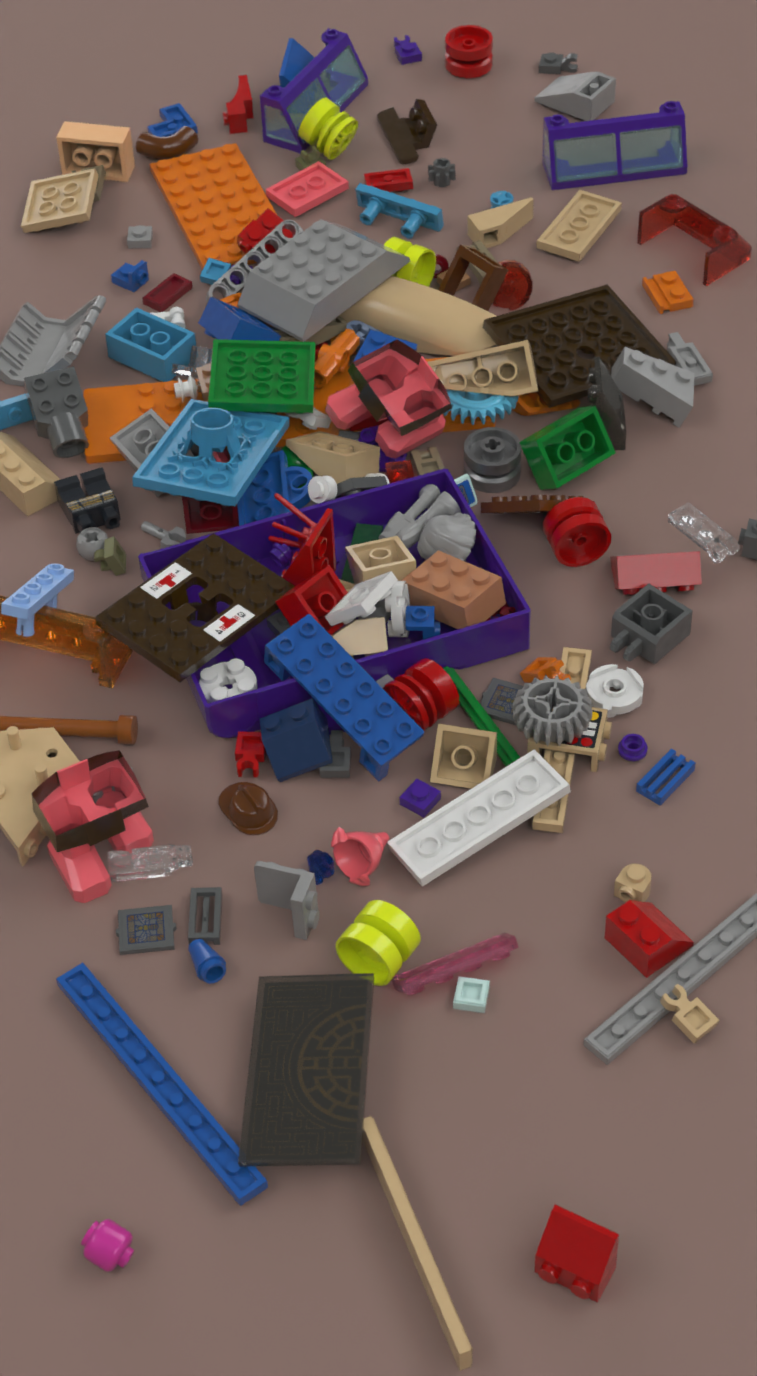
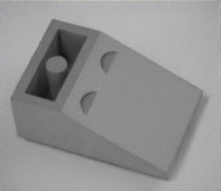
(580, 94)

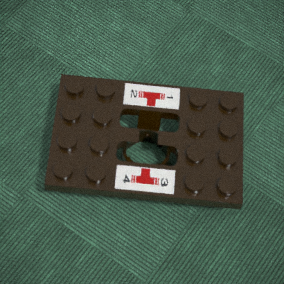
(167, 635)

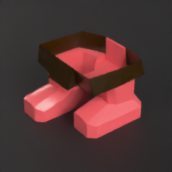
(397, 387)
(77, 823)

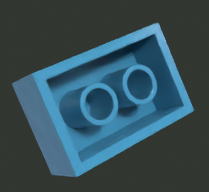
(150, 344)

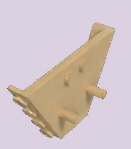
(22, 769)

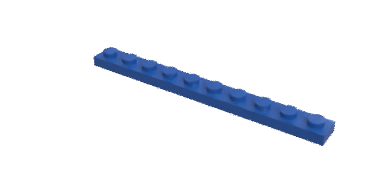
(161, 1083)

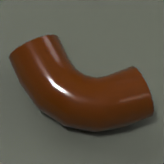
(166, 147)

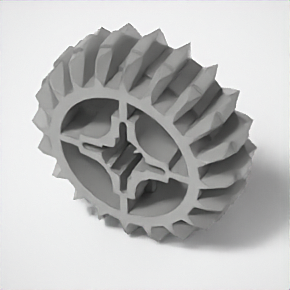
(534, 710)

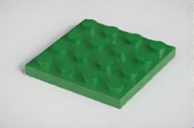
(262, 376)

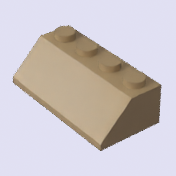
(25, 477)

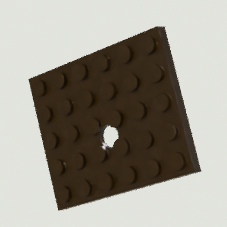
(584, 321)

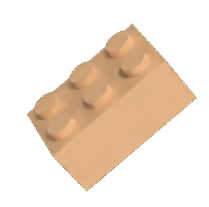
(96, 145)

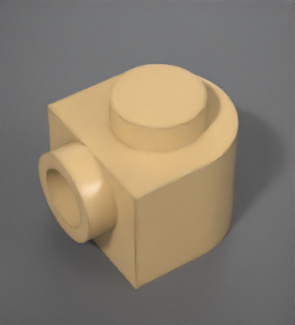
(633, 883)

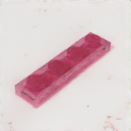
(467, 959)

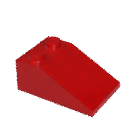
(315, 552)

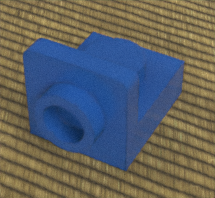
(131, 276)

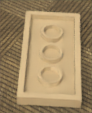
(579, 225)

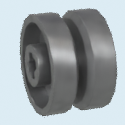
(492, 459)

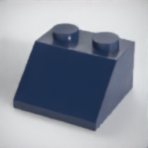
(296, 740)

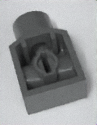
(59, 410)

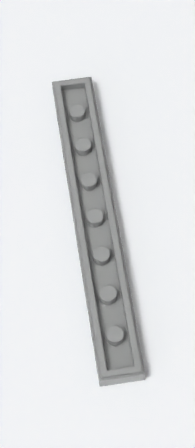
(688, 971)

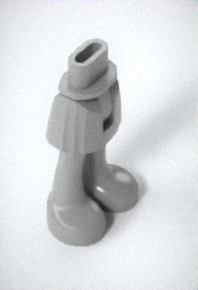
(410, 529)

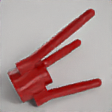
(302, 536)

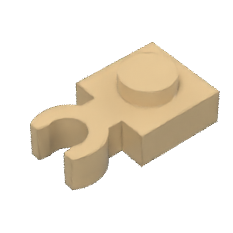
(691, 1017)

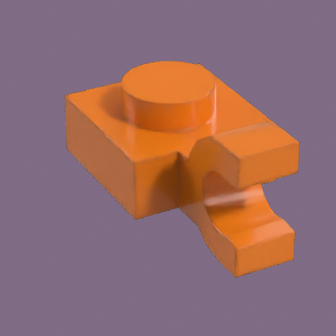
(543, 666)

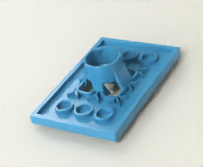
(248, 439)

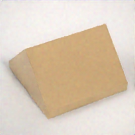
(463, 756)

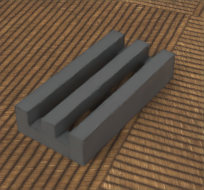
(205, 935)

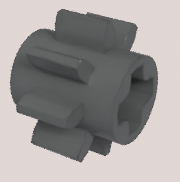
(441, 172)

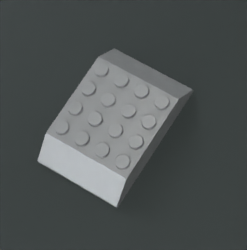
(317, 278)

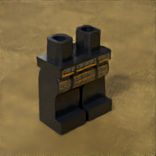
(91, 506)

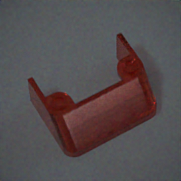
(726, 244)

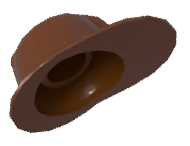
(248, 808)

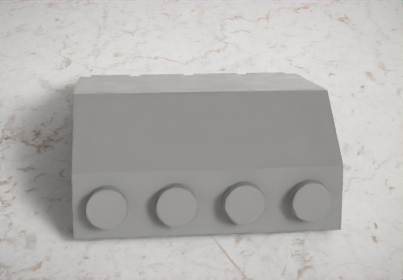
(43, 343)

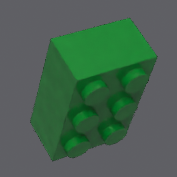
(567, 447)

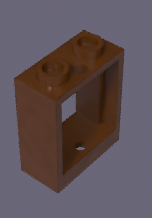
(491, 283)

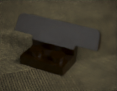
(409, 133)

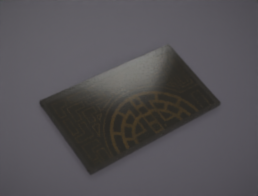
(308, 1071)

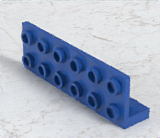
(343, 692)

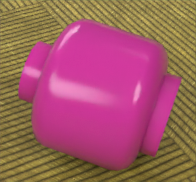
(107, 1245)

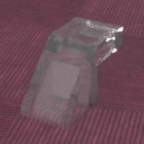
(199, 357)

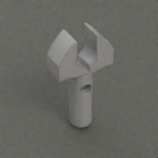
(168, 538)

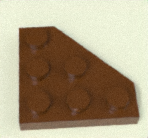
(520, 504)

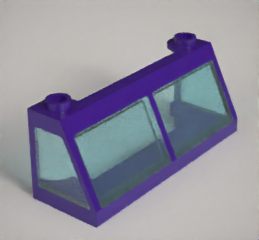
(331, 74)
(615, 148)

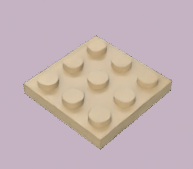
(60, 200)

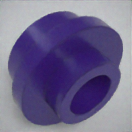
(281, 555)
(632, 747)

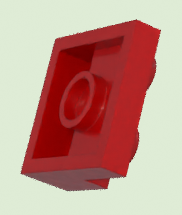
(258, 230)

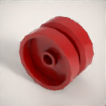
(468, 51)
(576, 532)

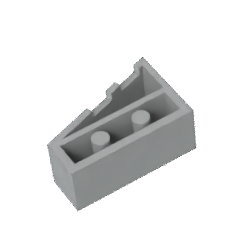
(656, 383)

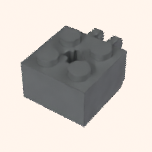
(650, 625)

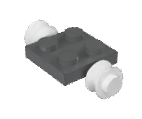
(325, 488)

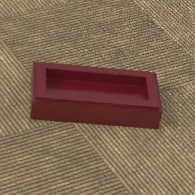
(167, 292)

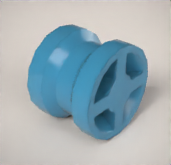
(500, 198)

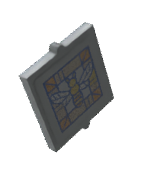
(499, 700)
(146, 929)

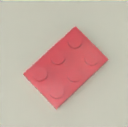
(307, 189)

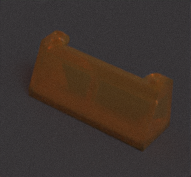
(71, 636)

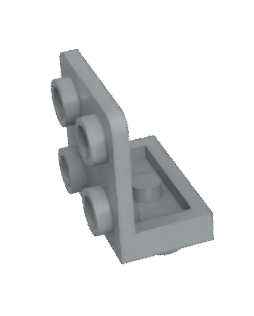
(289, 890)

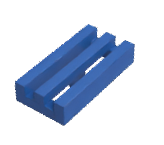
(670, 757)

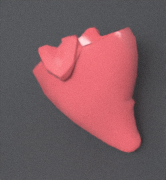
(358, 853)

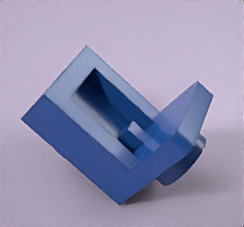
(422, 619)

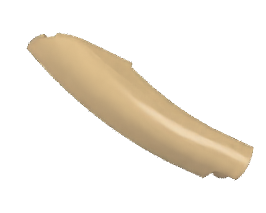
(424, 317)

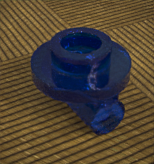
(320, 864)

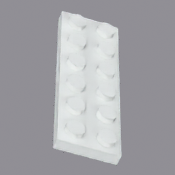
(478, 817)

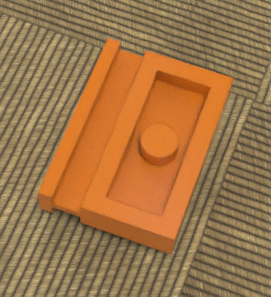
(667, 292)

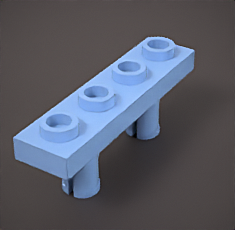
(36, 593)

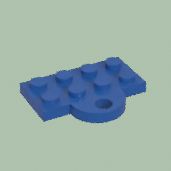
(273, 478)

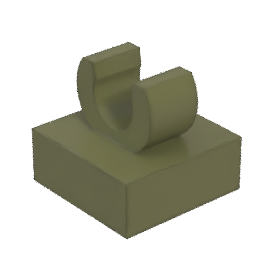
(306, 160)
(112, 556)

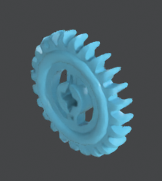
(479, 405)

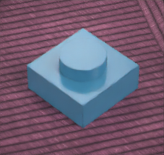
(213, 271)

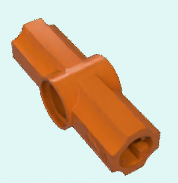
(335, 357)

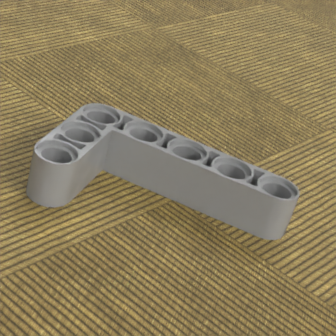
(257, 254)

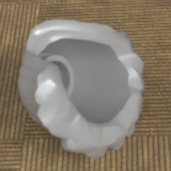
(449, 535)

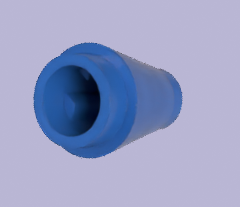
(207, 962)

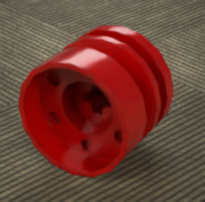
(424, 692)

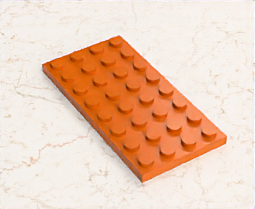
(212, 199)

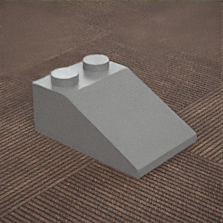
(140, 438)

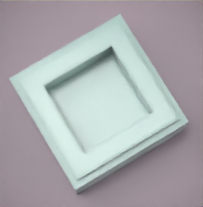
(471, 994)

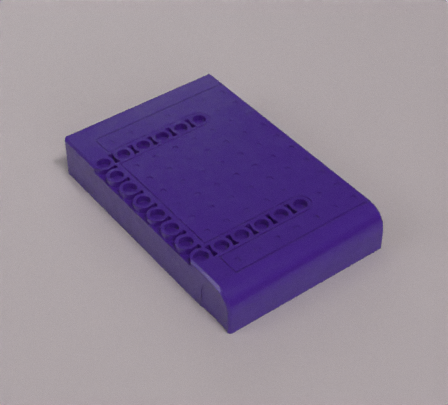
(374, 506)

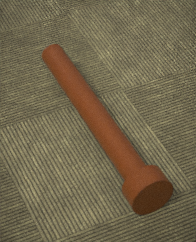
(124, 729)

